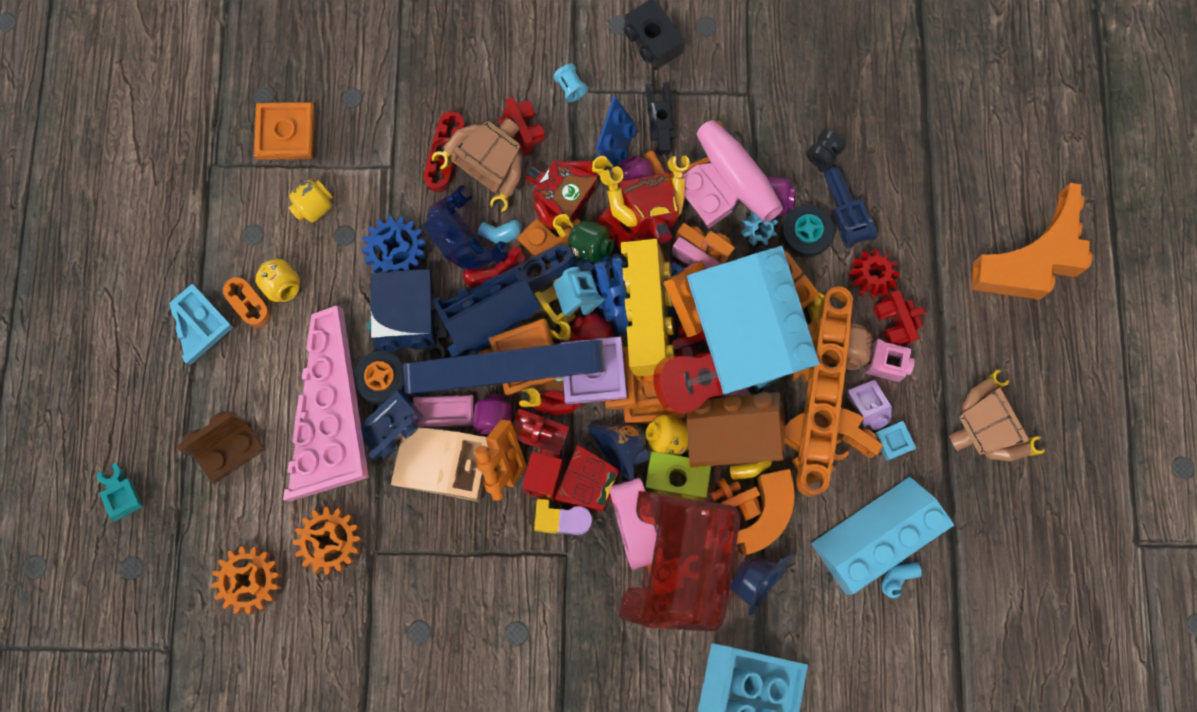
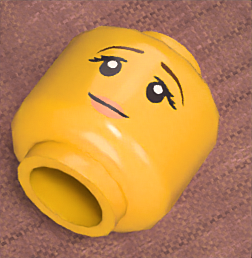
(278, 280)
(667, 435)

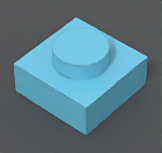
(895, 441)

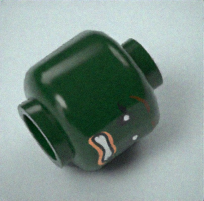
(590, 241)

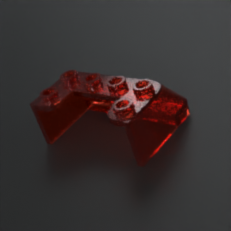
(688, 564)

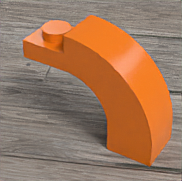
(776, 508)

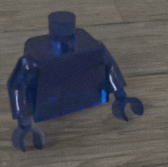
(455, 237)

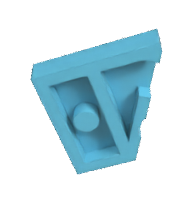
(197, 323)

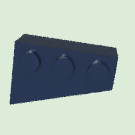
(487, 309)

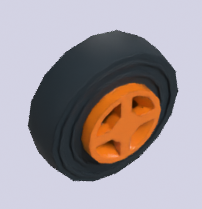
(374, 369)

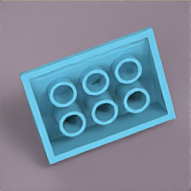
(752, 320)
(750, 682)

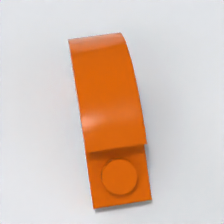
(848, 431)

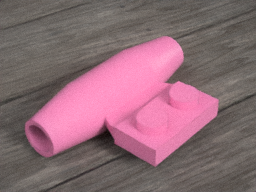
(730, 176)

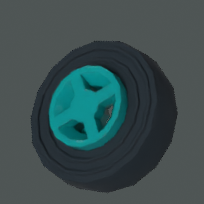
(814, 223)

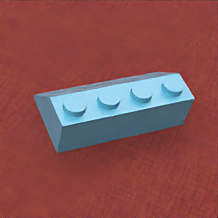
(881, 535)

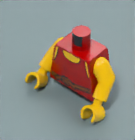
(648, 202)

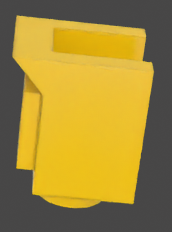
(548, 297)

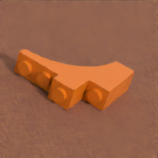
(1032, 269)

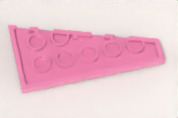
(327, 419)

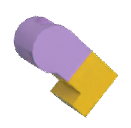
(571, 522)

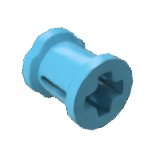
(570, 82)

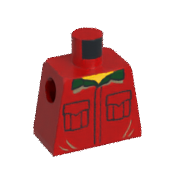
(587, 482)

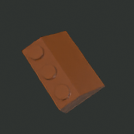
(737, 430)

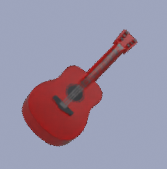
(686, 382)

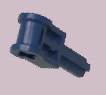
(849, 215)

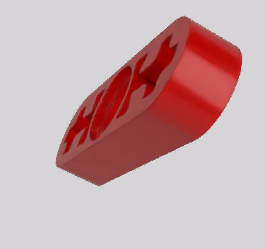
(440, 140)

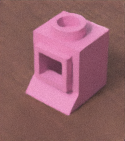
(878, 365)

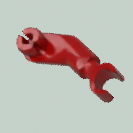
(476, 277)

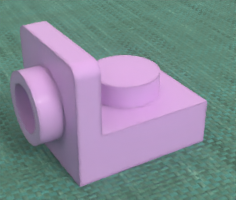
(871, 404)

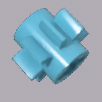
(765, 232)

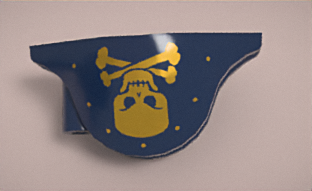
(622, 445)

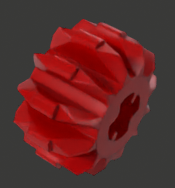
(874, 264)

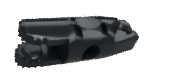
(661, 129)

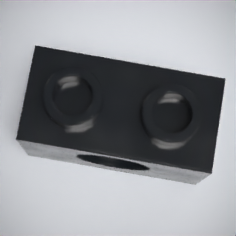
(652, 19)

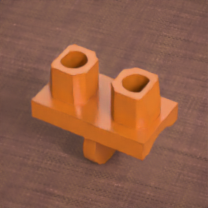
(746, 501)

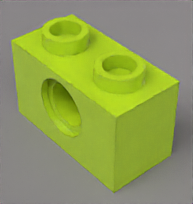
(662, 465)

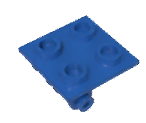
(616, 134)

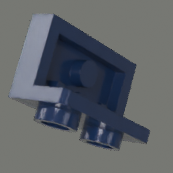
(390, 423)

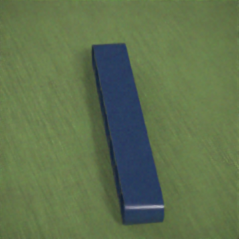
(504, 367)

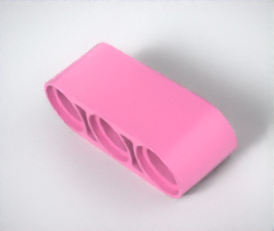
(636, 536)

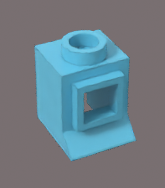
(577, 290)

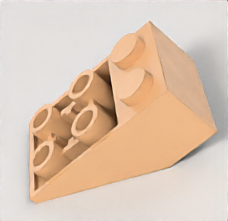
(440, 464)

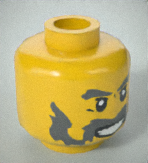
(310, 201)

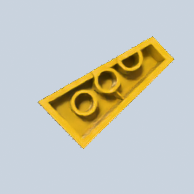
(647, 306)

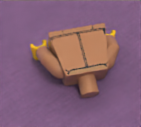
(487, 155)
(992, 424)

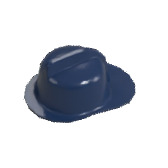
(757, 578)

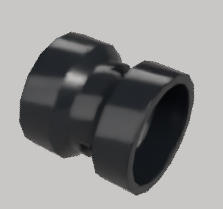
(825, 149)

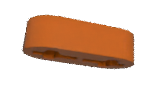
(242, 306)

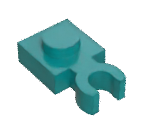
(120, 496)

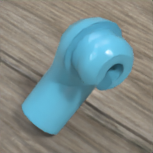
(897, 575)

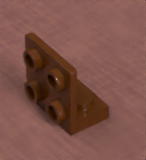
(222, 445)

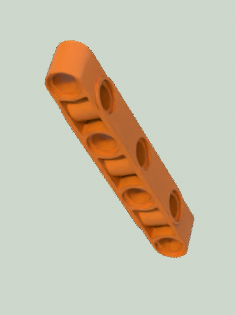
(825, 392)

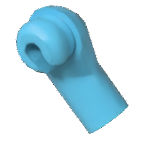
(505, 232)

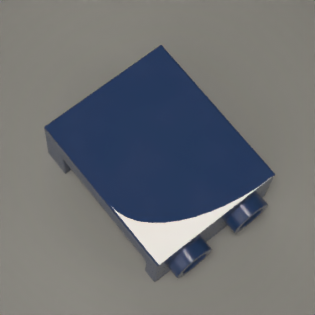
(401, 310)

